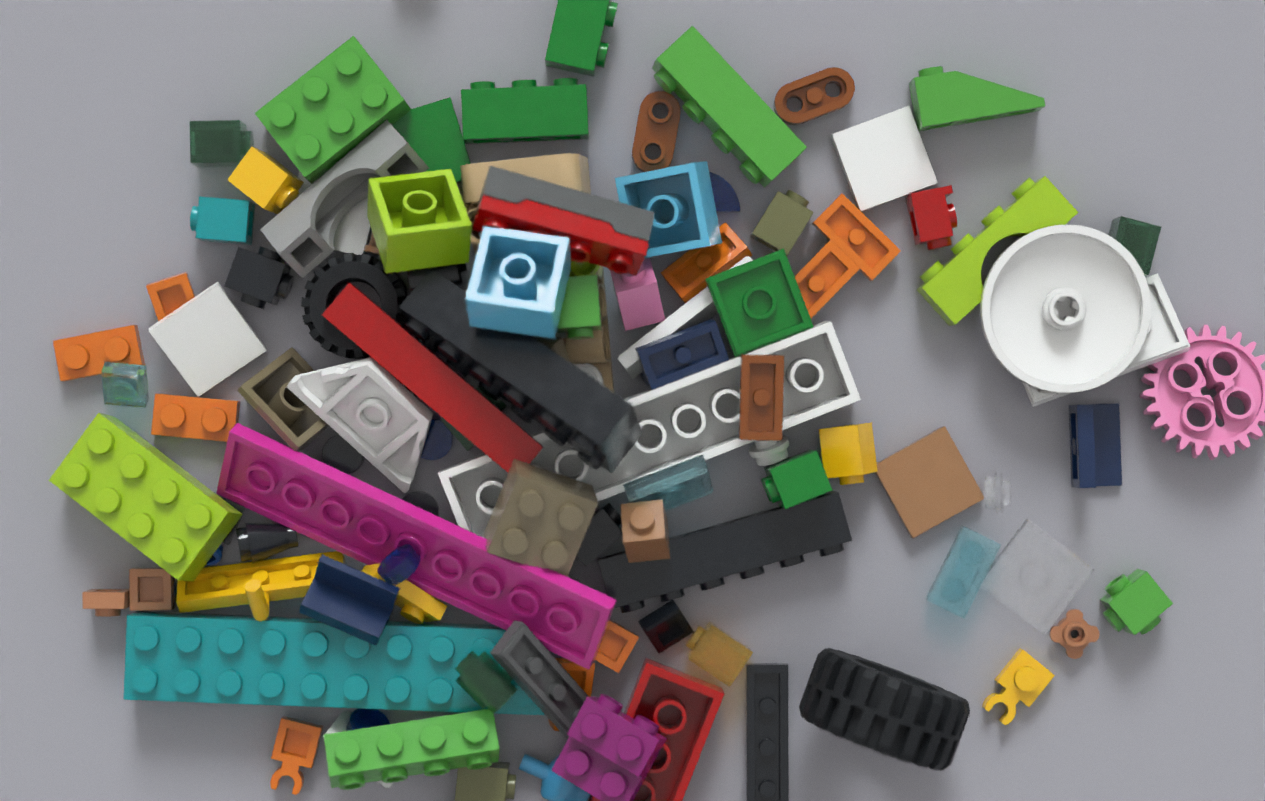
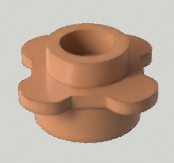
(1062, 633)

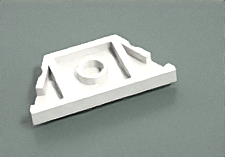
(370, 413)

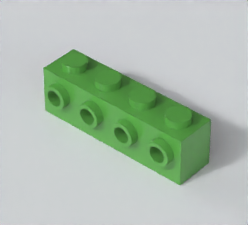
(728, 107)
(411, 749)

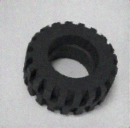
(884, 709)

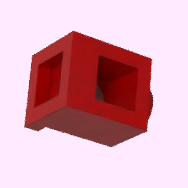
(932, 217)

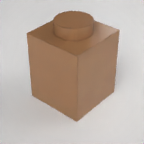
(645, 531)

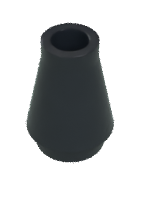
(264, 540)

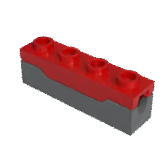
(597, 227)

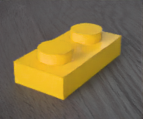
(414, 602)

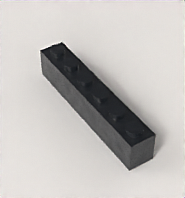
(729, 549)

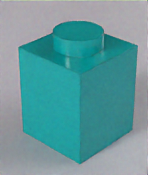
(223, 220)

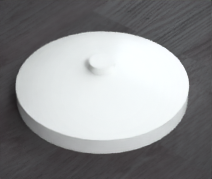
(1065, 308)

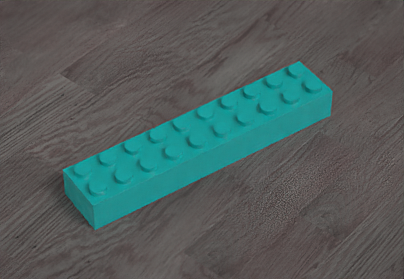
(304, 663)

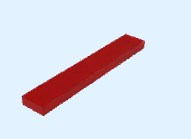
(431, 378)

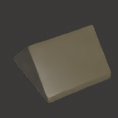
(281, 407)

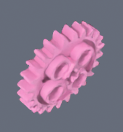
(1172, 401)

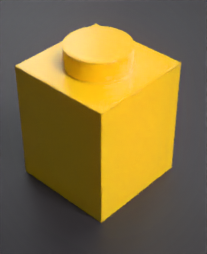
(265, 181)
(848, 452)

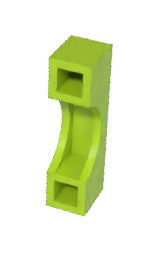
(957, 284)

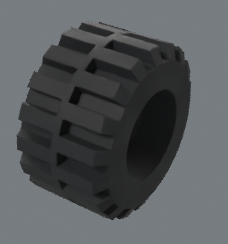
(326, 285)

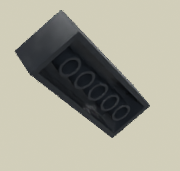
(525, 374)

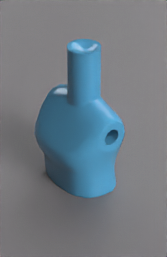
(552, 785)

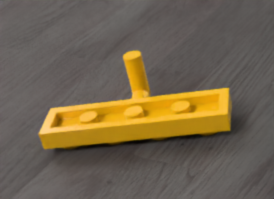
(251, 584)

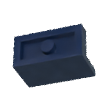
(681, 354)
(1095, 445)
(349, 600)

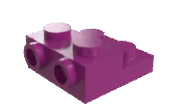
(608, 750)

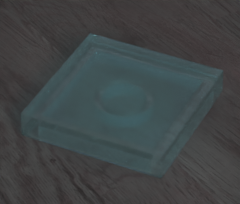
(673, 484)

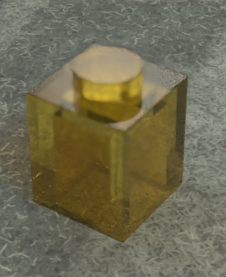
(717, 652)

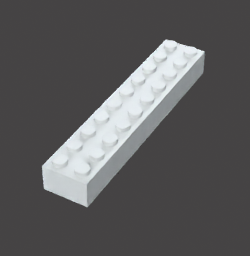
(676, 424)

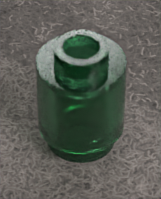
(485, 681)

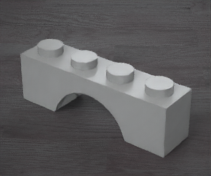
(307, 226)

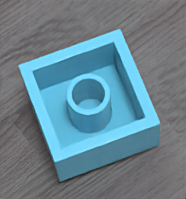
(681, 203)
(518, 282)

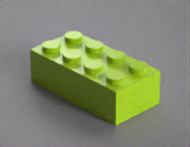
(145, 497)

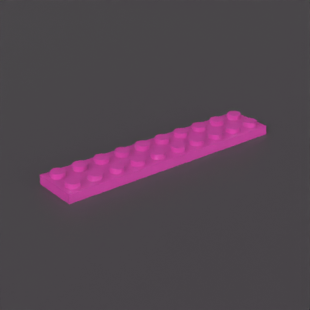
(374, 523)

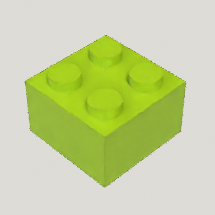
(418, 220)

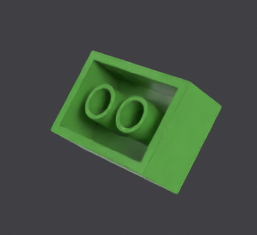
(332, 109)

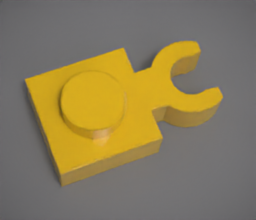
(1021, 680)

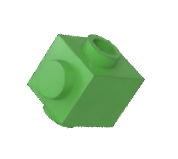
(1134, 603)

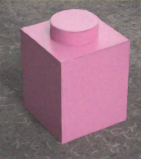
(638, 297)

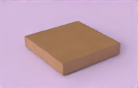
(928, 482)

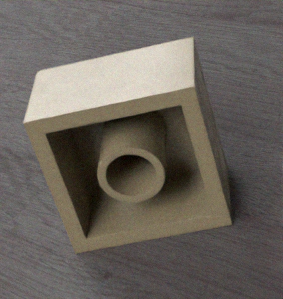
(540, 518)

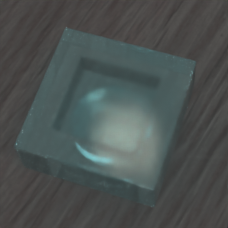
(125, 384)

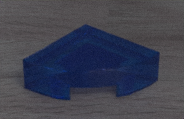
(724, 195)

